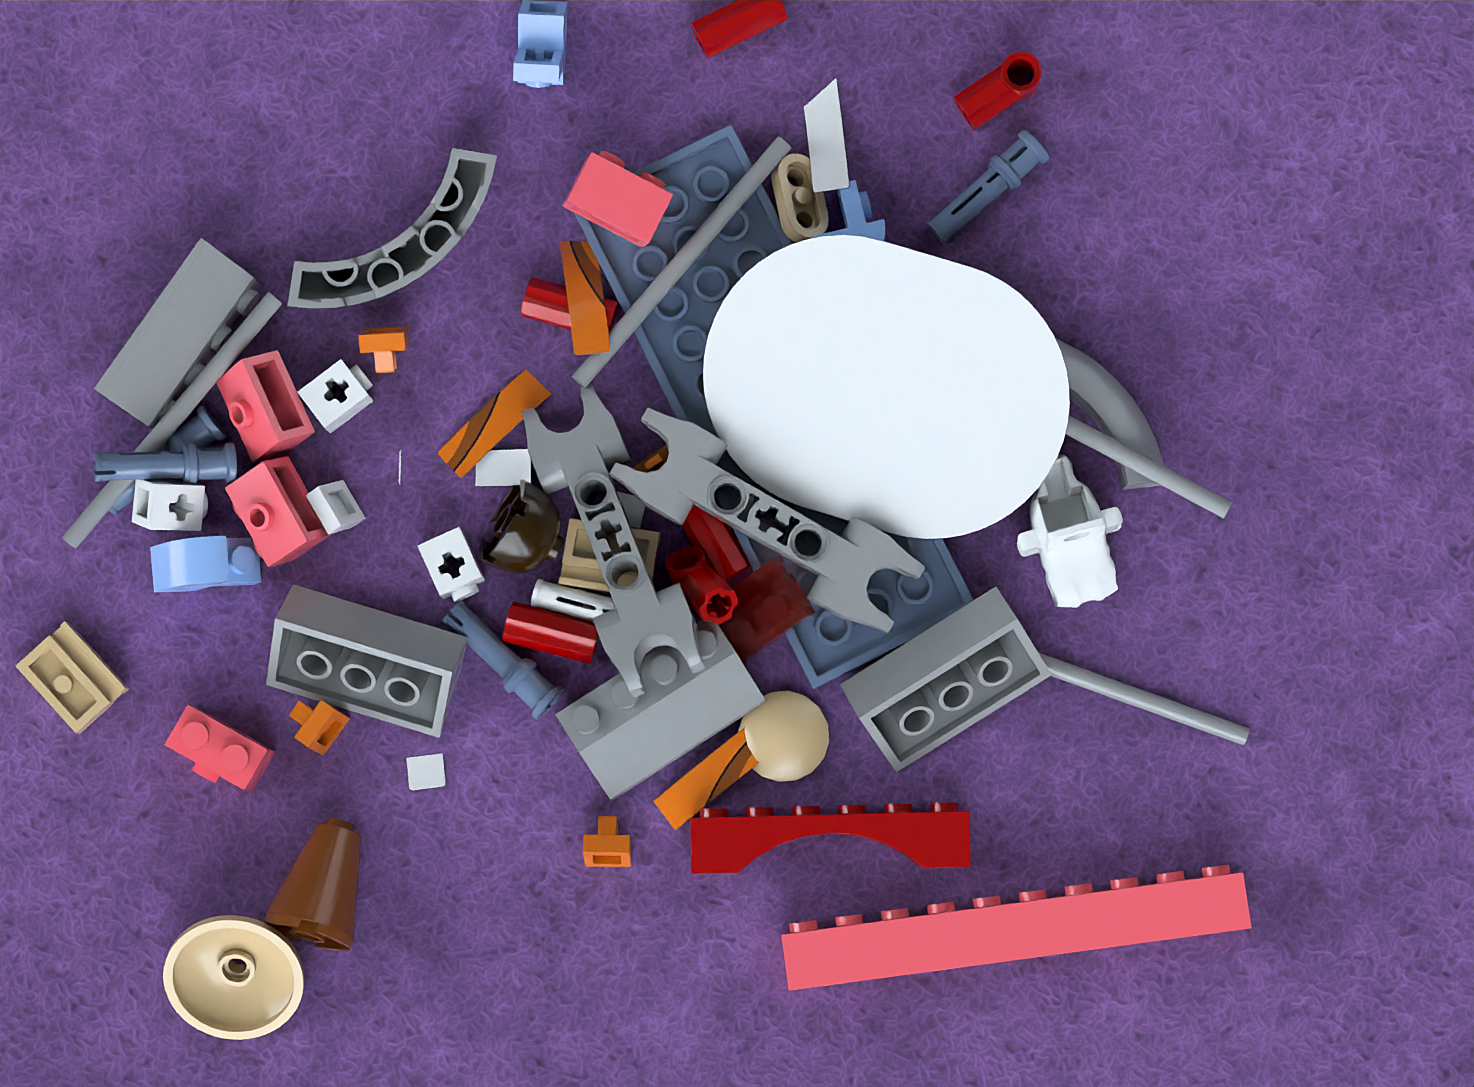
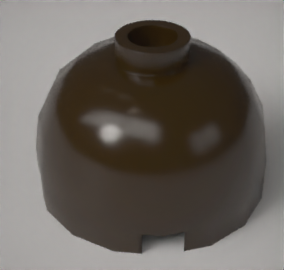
(523, 531)

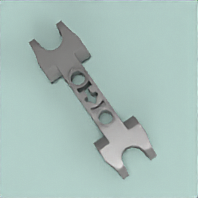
(692, 479)
(641, 614)

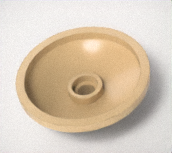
(228, 996)

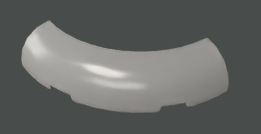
(407, 255)
(1112, 411)

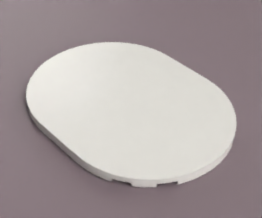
(886, 386)

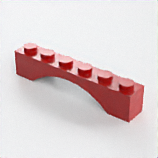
(926, 838)

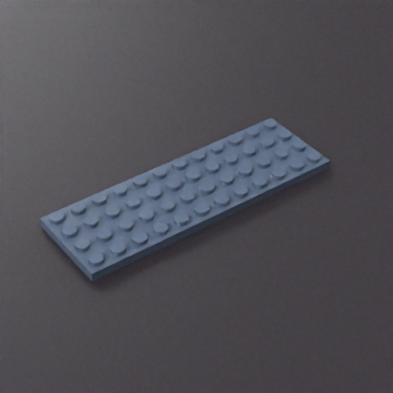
(675, 347)

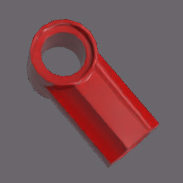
(996, 92)
(701, 584)

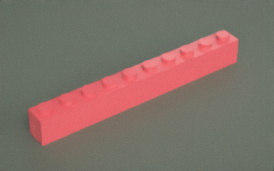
(1015, 930)

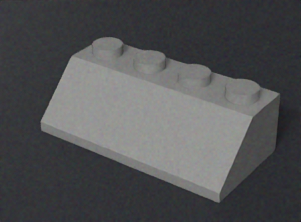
(179, 334)
(365, 660)
(945, 679)
(638, 736)

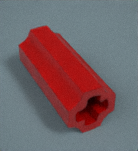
(736, 24)
(549, 304)
(718, 543)
(550, 632)

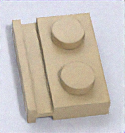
(580, 564)
(72, 677)

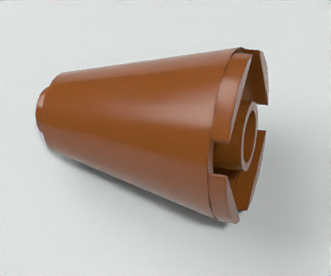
(321, 889)

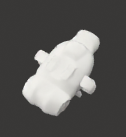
(1071, 538)

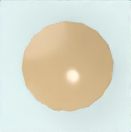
(786, 736)

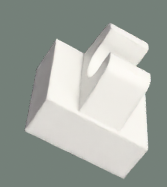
(335, 507)

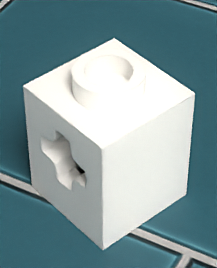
(319, 393)
(153, 500)
(435, 555)

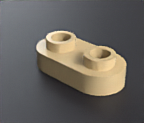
(798, 200)

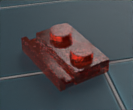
(767, 609)

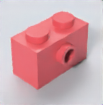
(618, 198)
(265, 406)
(276, 511)
(219, 749)

